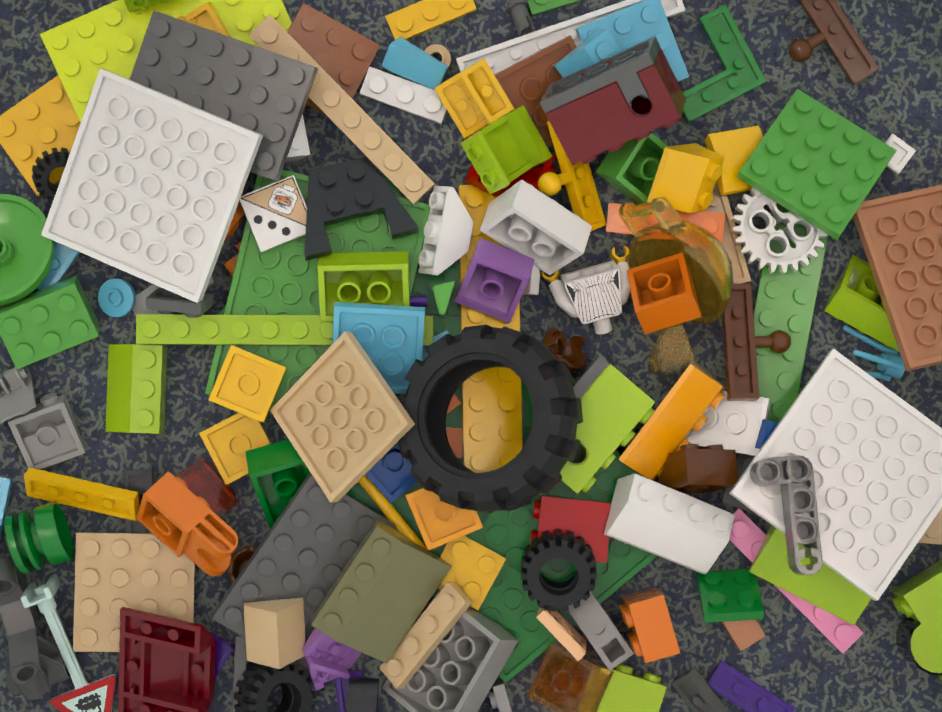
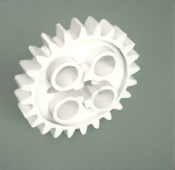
(757, 240)

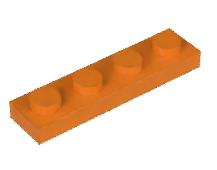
(711, 221)

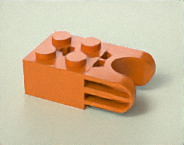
(187, 525)

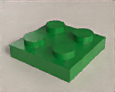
(729, 596)

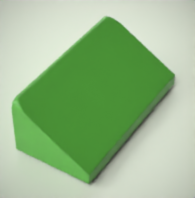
(443, 295)

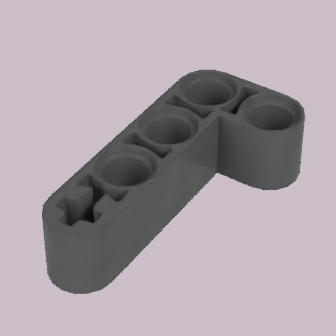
(793, 515)

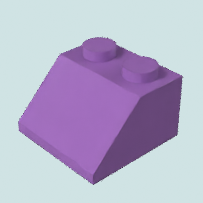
(495, 280)

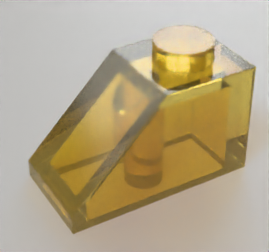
(671, 351)

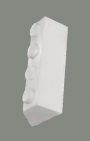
(668, 523)

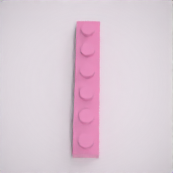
(748, 540)

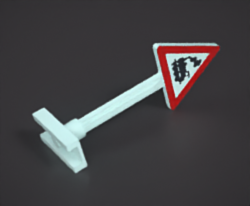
(86, 696)

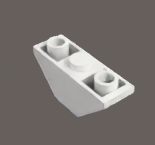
(445, 232)

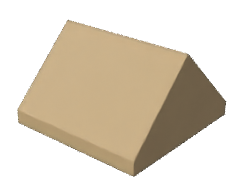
(274, 631)

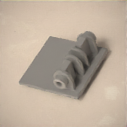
(16, 393)

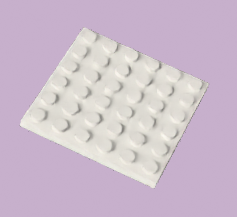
(151, 185)
(871, 469)

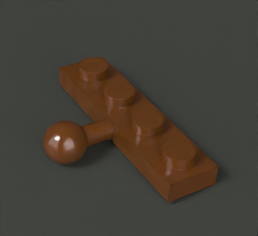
(839, 38)
(741, 345)

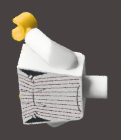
(593, 292)

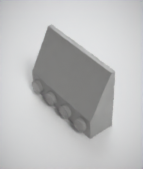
(459, 668)

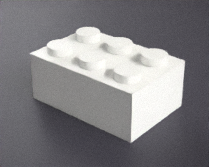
(536, 227)

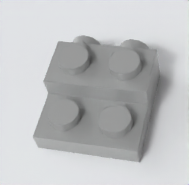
(47, 433)

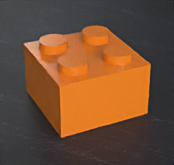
(663, 293)

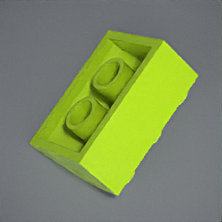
(363, 279)
(859, 302)
(136, 388)

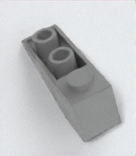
(601, 632)

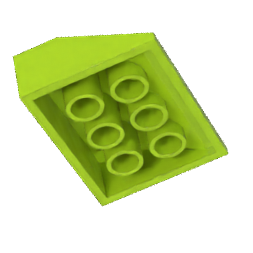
(822, 589)

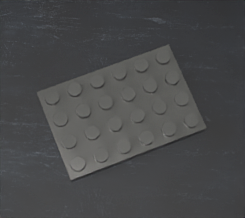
(229, 81)
(300, 555)

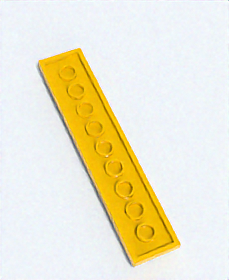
(492, 396)

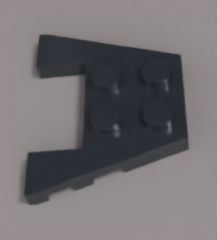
(347, 193)

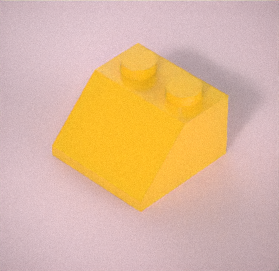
(687, 177)

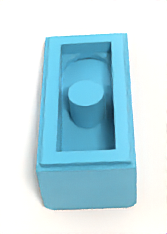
(414, 64)

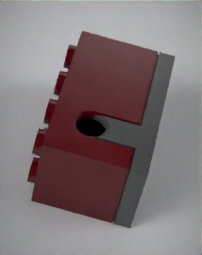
(604, 102)

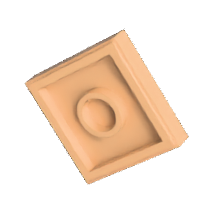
(563, 631)

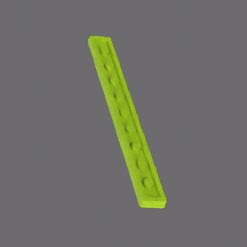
(241, 330)

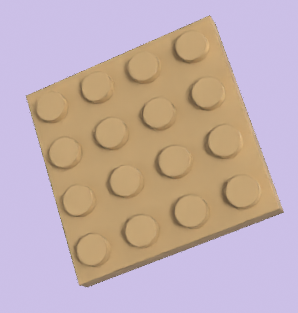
(341, 417)
(128, 573)

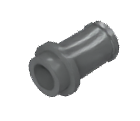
(519, 11)

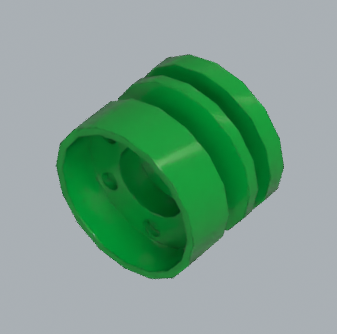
(33, 540)

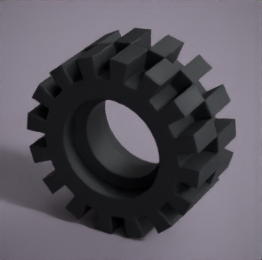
(43, 169)

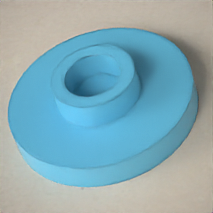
(117, 297)

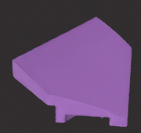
(327, 658)

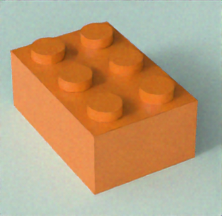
(650, 625)

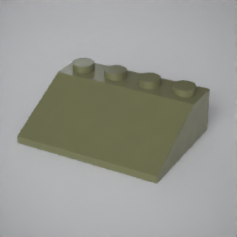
(380, 592)

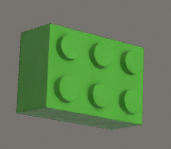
(47, 322)

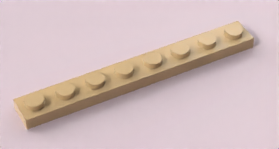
(348, 115)

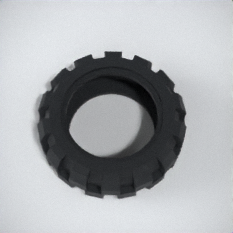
(552, 431)

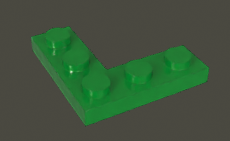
(740, 67)

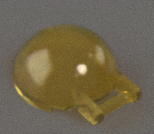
(702, 250)

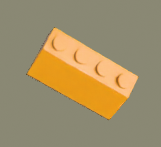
(673, 421)

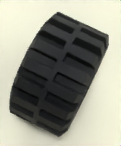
(558, 593)
(262, 679)

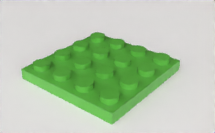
(816, 164)

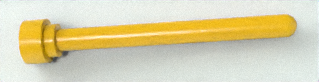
(389, 511)

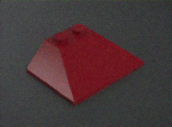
(164, 664)

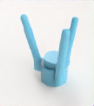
(889, 364)

